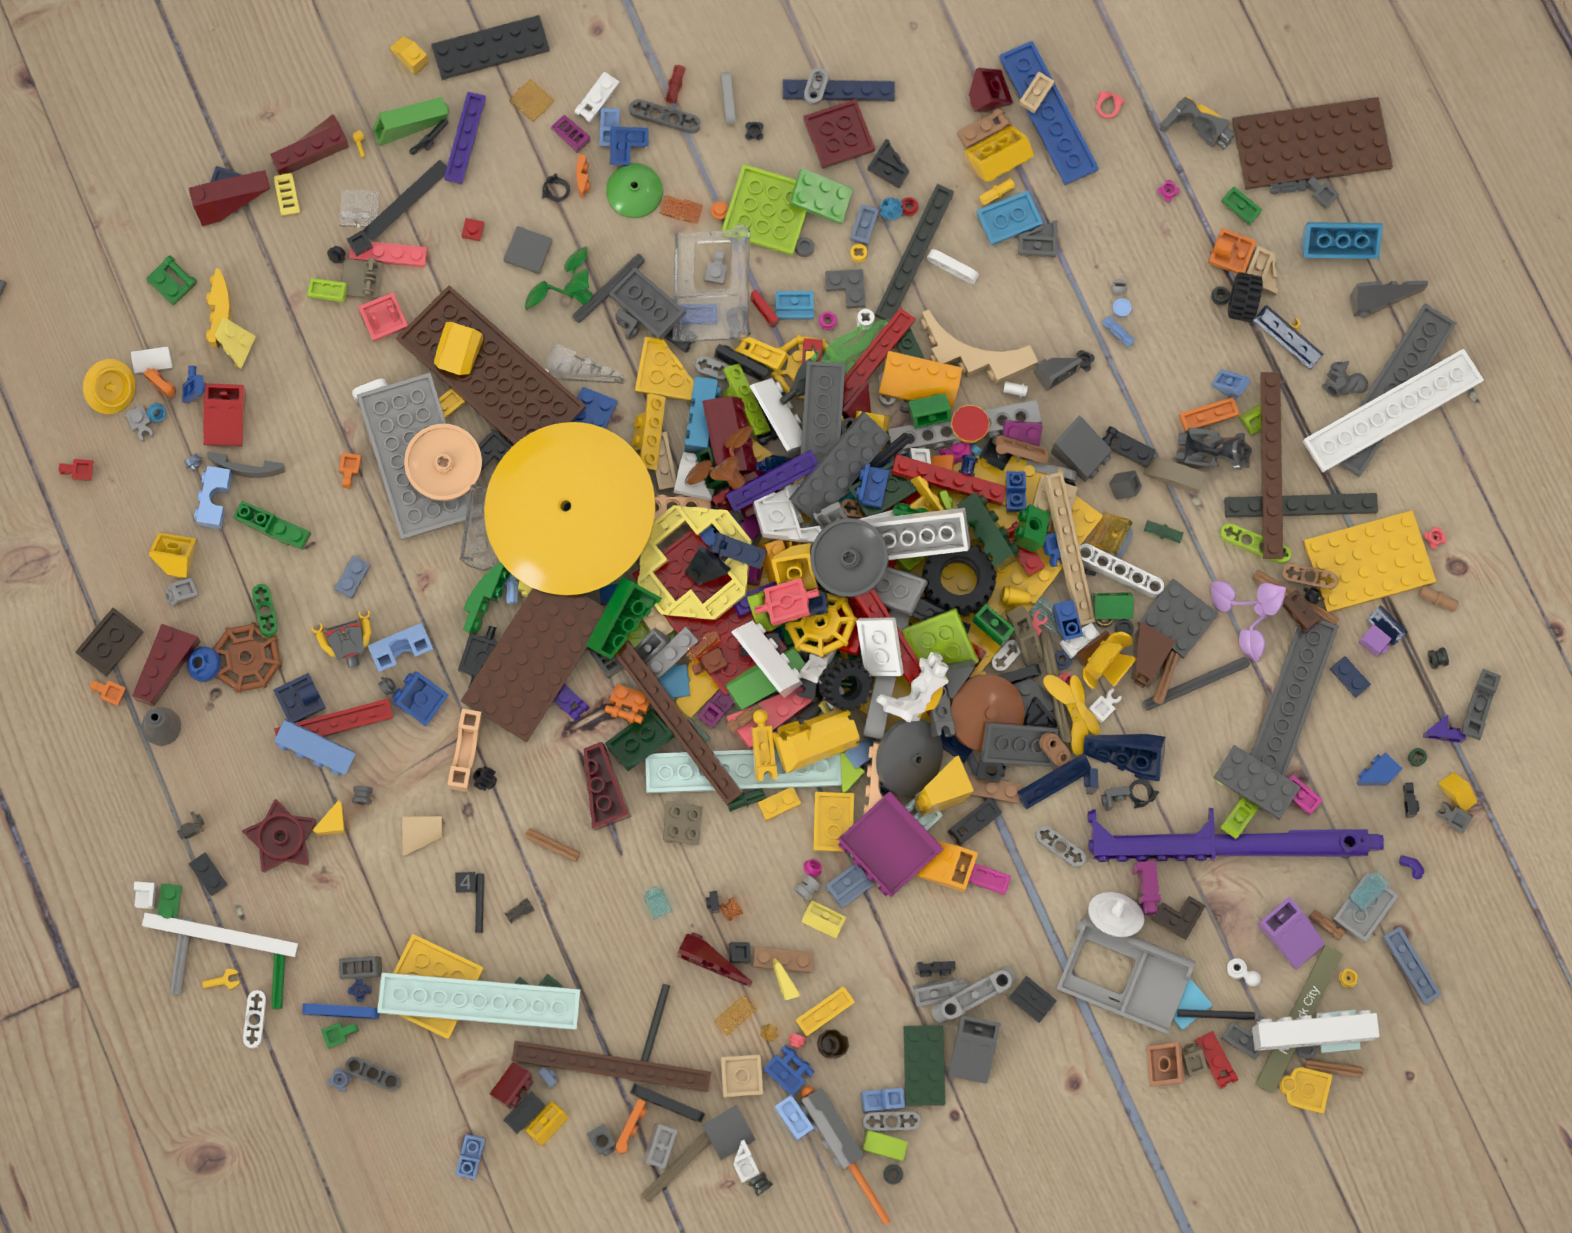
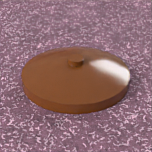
(981, 701)

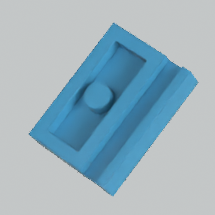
(794, 305)

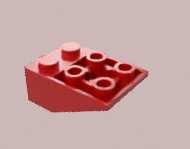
(224, 414)

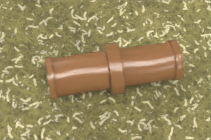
(1438, 598)

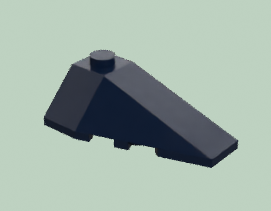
(1133, 752)

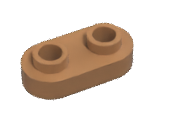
(1056, 750)

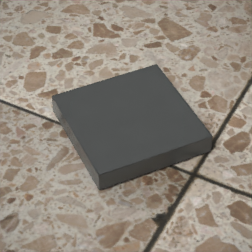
(527, 250)

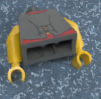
(346, 639)

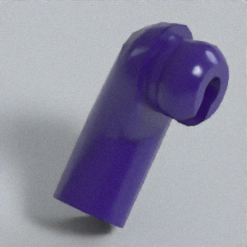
(1414, 864)

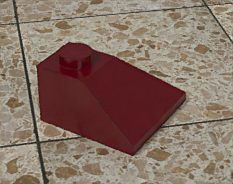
(989, 90)
(859, 402)

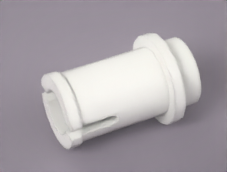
(1015, 389)

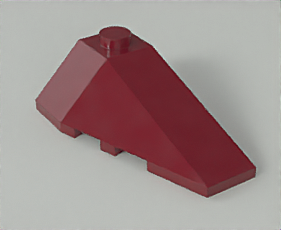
(223, 197)
(704, 955)

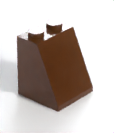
(1150, 652)

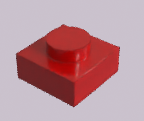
(473, 229)

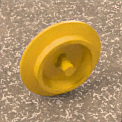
(109, 386)

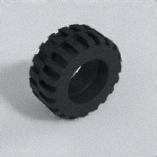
(966, 603)

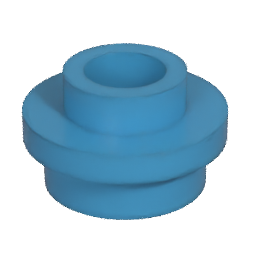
(161, 412)

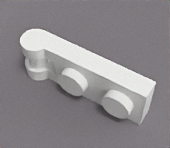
(597, 97)

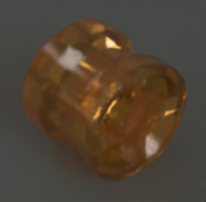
(730, 909)

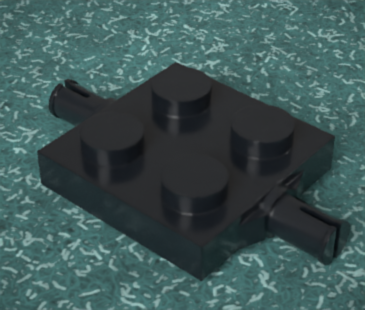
(477, 652)

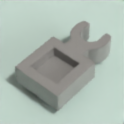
(138, 421)

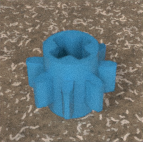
(891, 208)

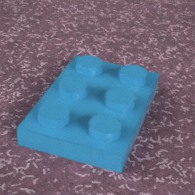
(1009, 218)

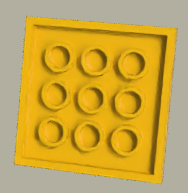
(430, 960)

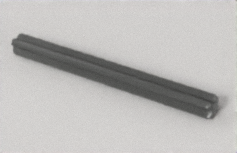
(1199, 682)

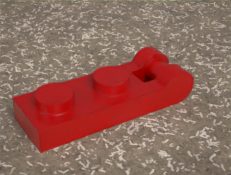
(1029, 561)
(1216, 1059)

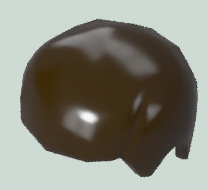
(832, 1044)

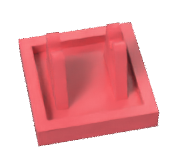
(383, 317)

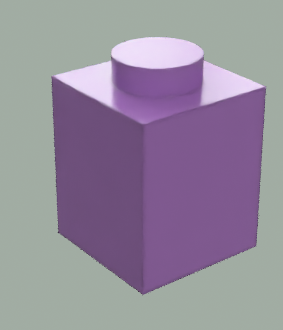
(1375, 641)

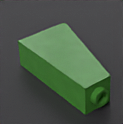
(409, 120)

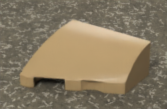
(420, 831)

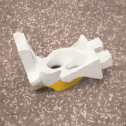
(925, 691)

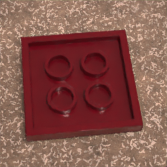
(839, 133)

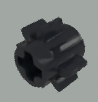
(484, 778)

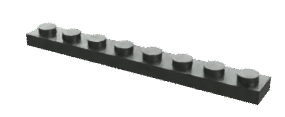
(914, 252)
(1305, 505)

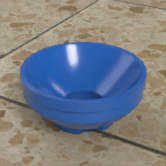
(210, 664)

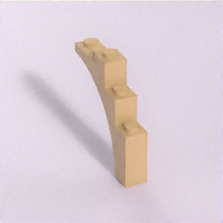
(972, 360)

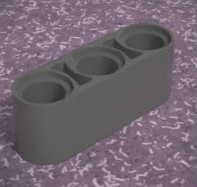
(364, 1069)

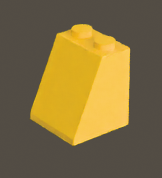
(946, 790)

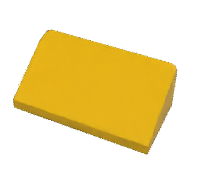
(547, 1123)

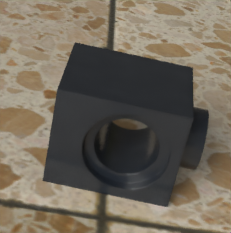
(983, 774)

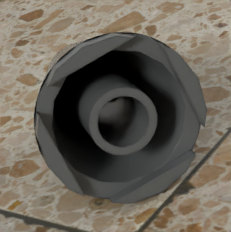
(161, 726)

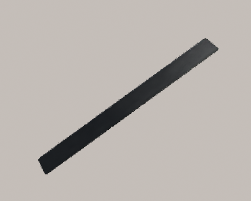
(405, 200)

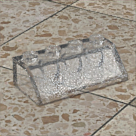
(476, 547)

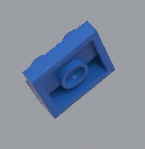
(419, 697)

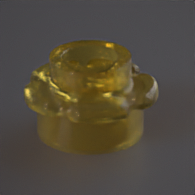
(769, 1032)

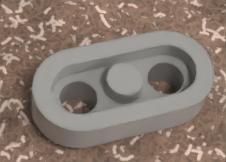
(816, 87)

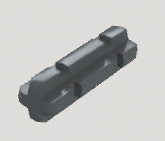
(1286, 187)

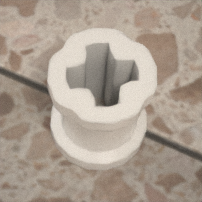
(865, 313)

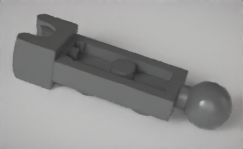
(941, 716)

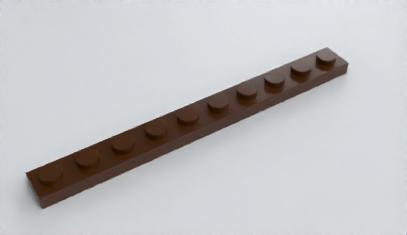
(1271, 465)
(678, 723)
(611, 1066)

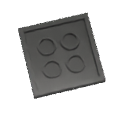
(1179, 617)

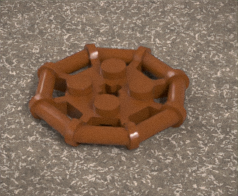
(255, 663)

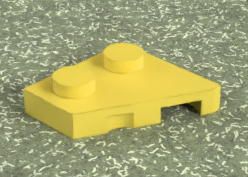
(235, 341)

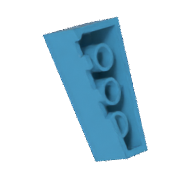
(697, 429)

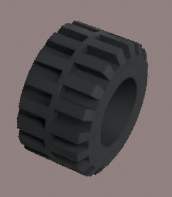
(1245, 297)
(858, 692)

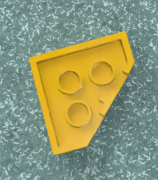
(662, 372)

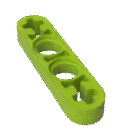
(1254, 546)

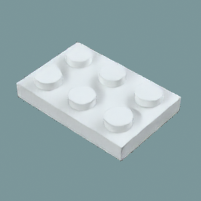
(880, 646)

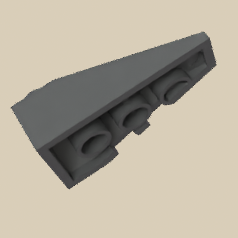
(1373, 296)

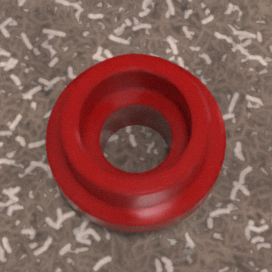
(909, 201)

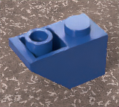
(1067, 620)
(1381, 772)

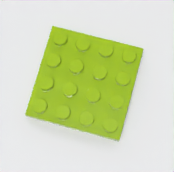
(764, 207)

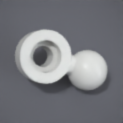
(1251, 977)

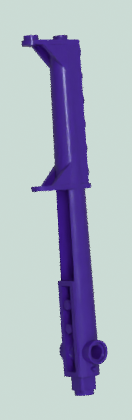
(1208, 845)

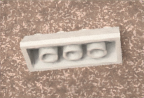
(779, 415)
(767, 658)

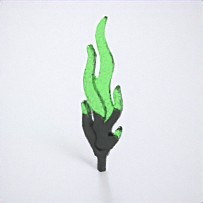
(834, 354)

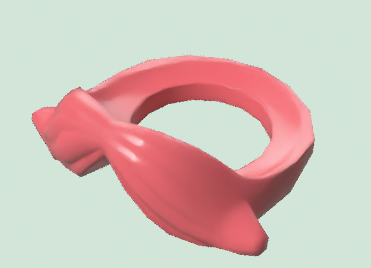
(1117, 100)

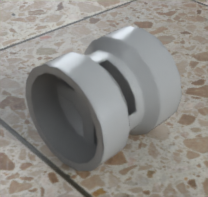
(807, 888)

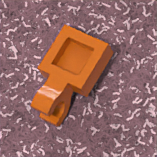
(349, 466)
(110, 692)

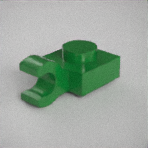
(336, 1035)

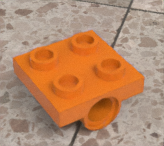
(1232, 251)

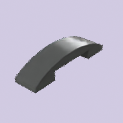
(269, 469)
(1480, 703)

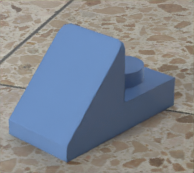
(1231, 383)

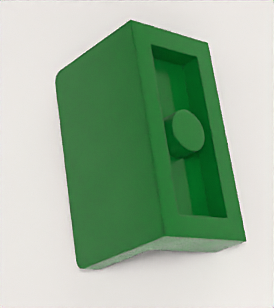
(1113, 605)

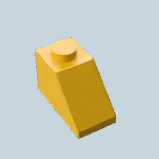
(410, 54)

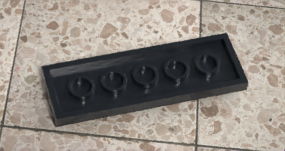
(490, 47)

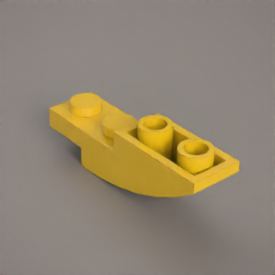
(220, 302)

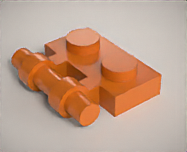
(629, 699)

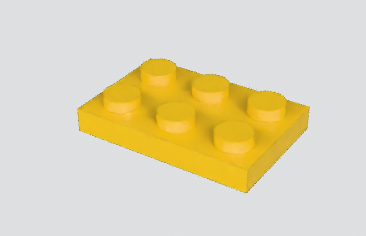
(831, 819)

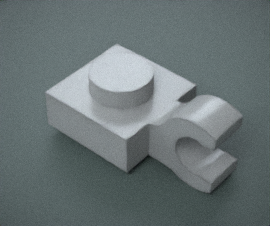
(716, 271)

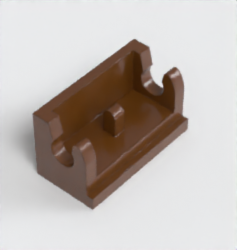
(1301, 611)

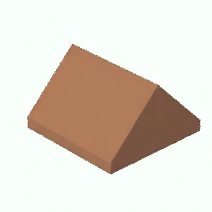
(1165, 1064)

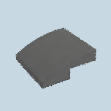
(728, 1131)

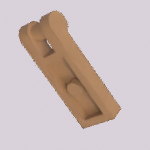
(983, 128)
(1021, 449)

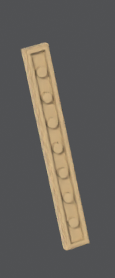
(1069, 546)

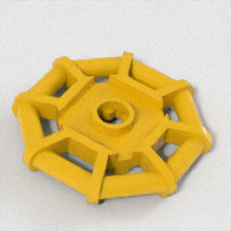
(794, 361)
(827, 631)

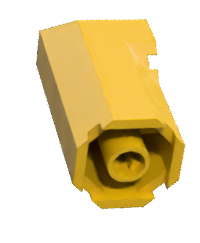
(815, 739)

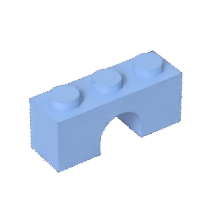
(214, 481)
(409, 640)

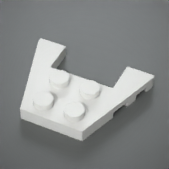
(778, 517)

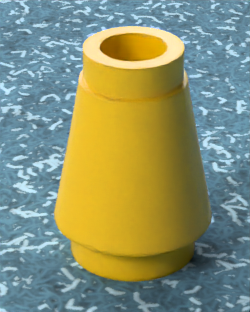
(1013, 595)

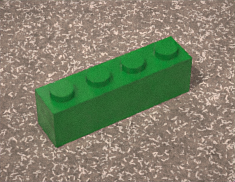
(621, 617)

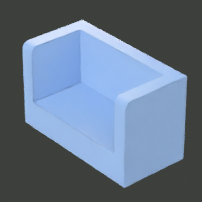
(793, 1118)

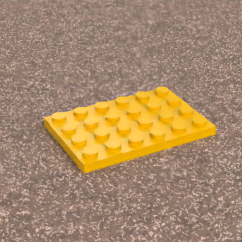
(1371, 561)

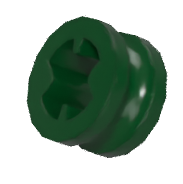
(1414, 762)

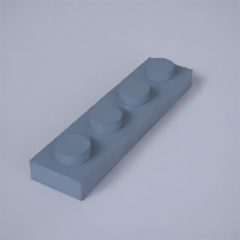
(1411, 965)

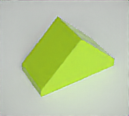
(849, 774)

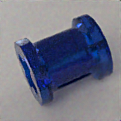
(968, 464)

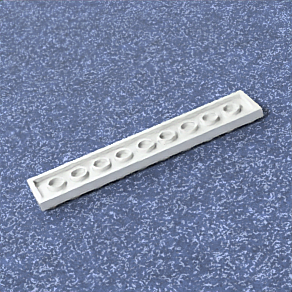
(1393, 410)

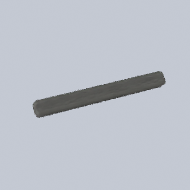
(604, 291)

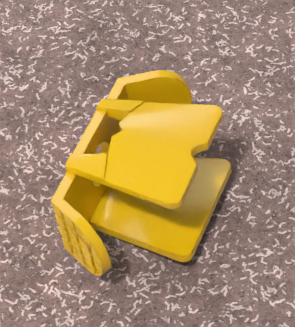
(1108, 661)

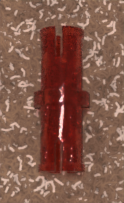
(675, 83)

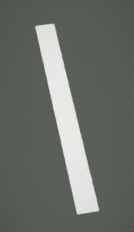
(220, 934)

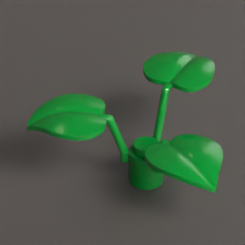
(575, 288)

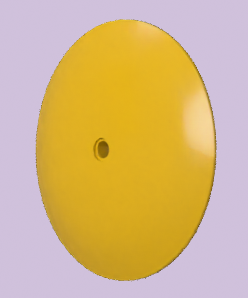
(607, 516)

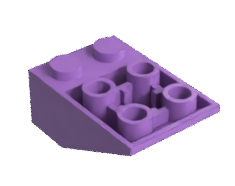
(1291, 932)

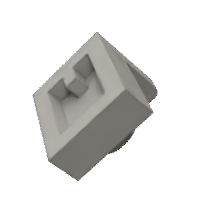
(180, 591)

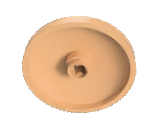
(443, 462)

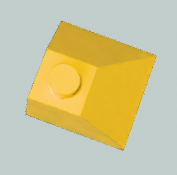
(173, 553)
(794, 564)

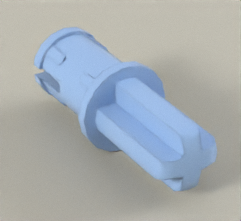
(511, 589)

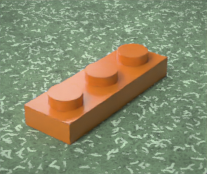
(1209, 414)

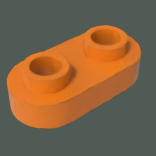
(166, 388)

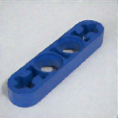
(340, 1011)

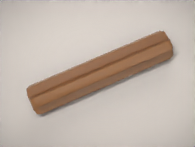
(1166, 677)
(552, 845)
(1334, 1068)

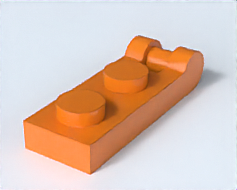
(631, 1128)

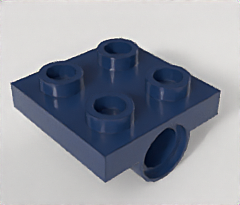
(299, 698)

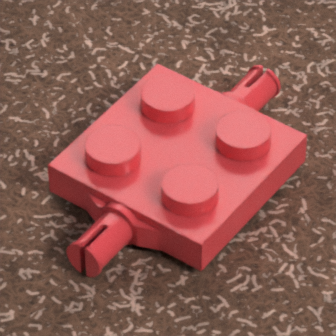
(787, 601)

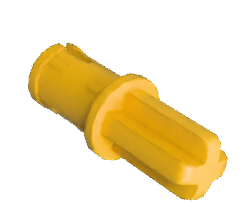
(997, 191)

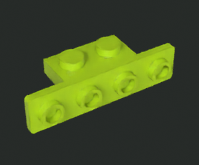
(740, 388)

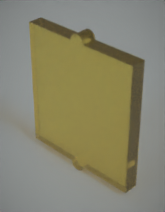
(531, 100)

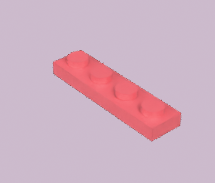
(394, 254)

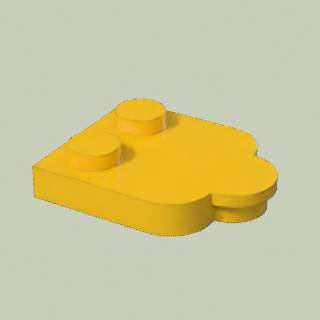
(1306, 1089)

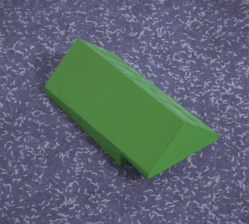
(755, 686)

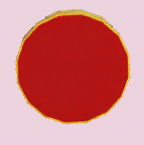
(970, 424)

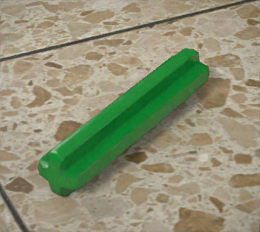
(278, 981)

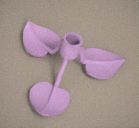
(1269, 603)

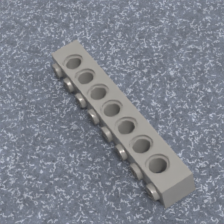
(1028, 410)

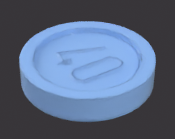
(1121, 307)

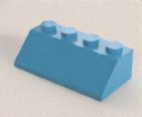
(1341, 240)

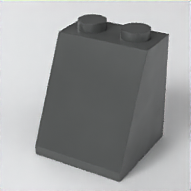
(1081, 449)

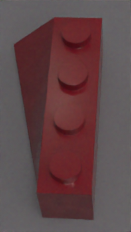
(314, 146)

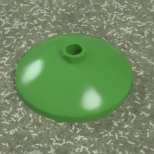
(637, 201)

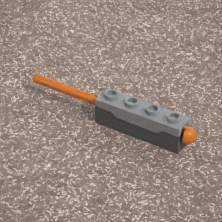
(838, 1140)

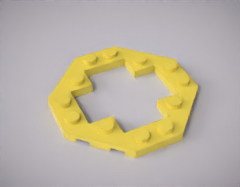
(653, 558)

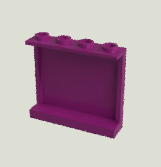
(889, 844)

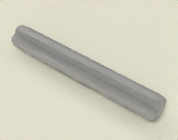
(179, 962)

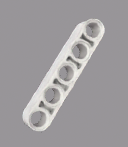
(1129, 571)

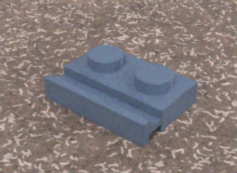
(849, 885)

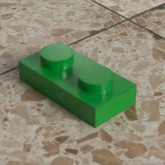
(1241, 205)
(169, 901)

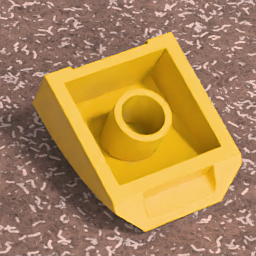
(458, 348)

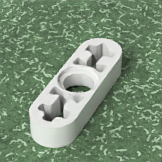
(952, 266)
(250, 1003)

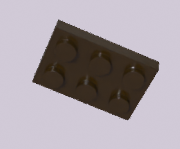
(109, 642)

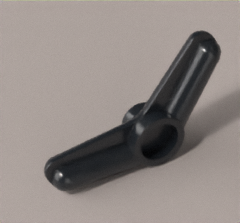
(427, 141)

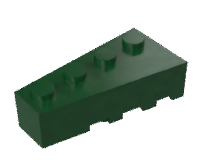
(989, 531)

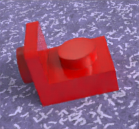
(721, 501)

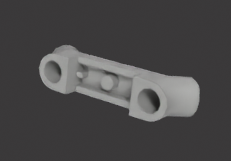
(973, 994)

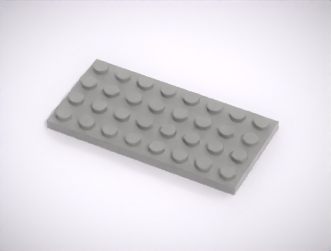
(392, 420)

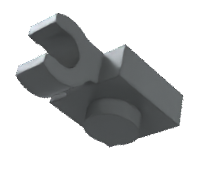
(1323, 194)

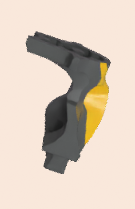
(1208, 124)

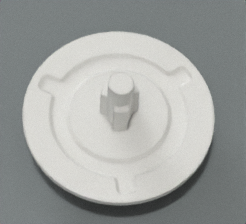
(1116, 914)

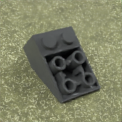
(974, 1049)

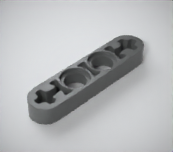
(664, 118)

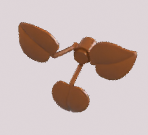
(728, 469)

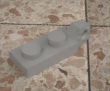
(937, 991)

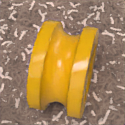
(859, 259)

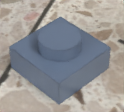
(548, 1076)

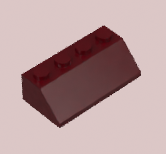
(723, 418)

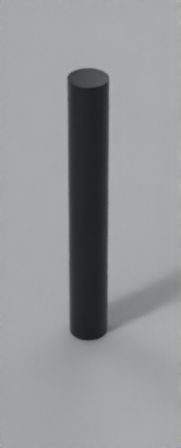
(479, 903)

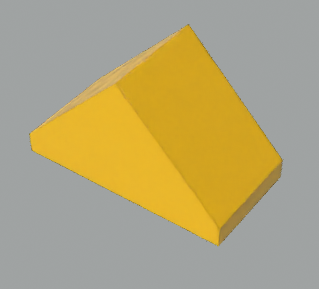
(1458, 791)
(332, 822)

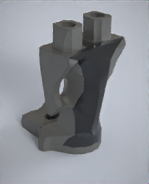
(1196, 449)

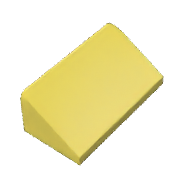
(823, 919)

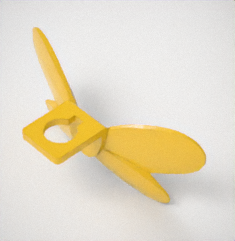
(1074, 699)

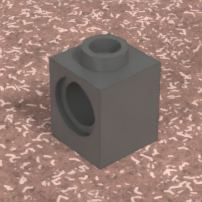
(595, 1134)

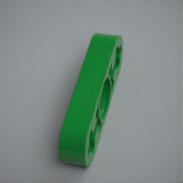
(263, 618)

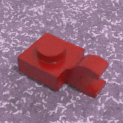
(80, 469)

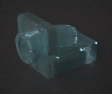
(657, 902)

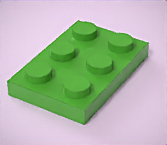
(821, 196)

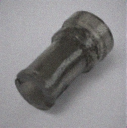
(520, 910)

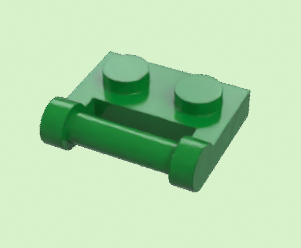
(167, 285)

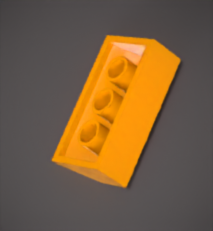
(915, 377)

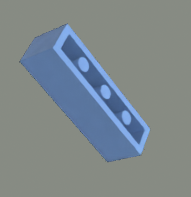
(315, 747)

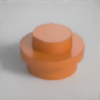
(719, 210)

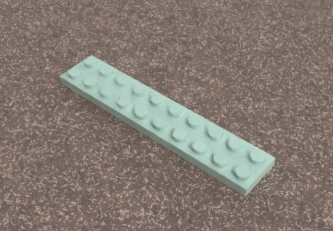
(680, 773)
(479, 1001)

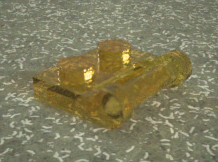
(1114, 535)

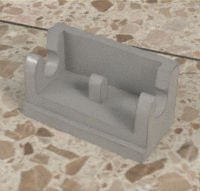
(659, 1146)

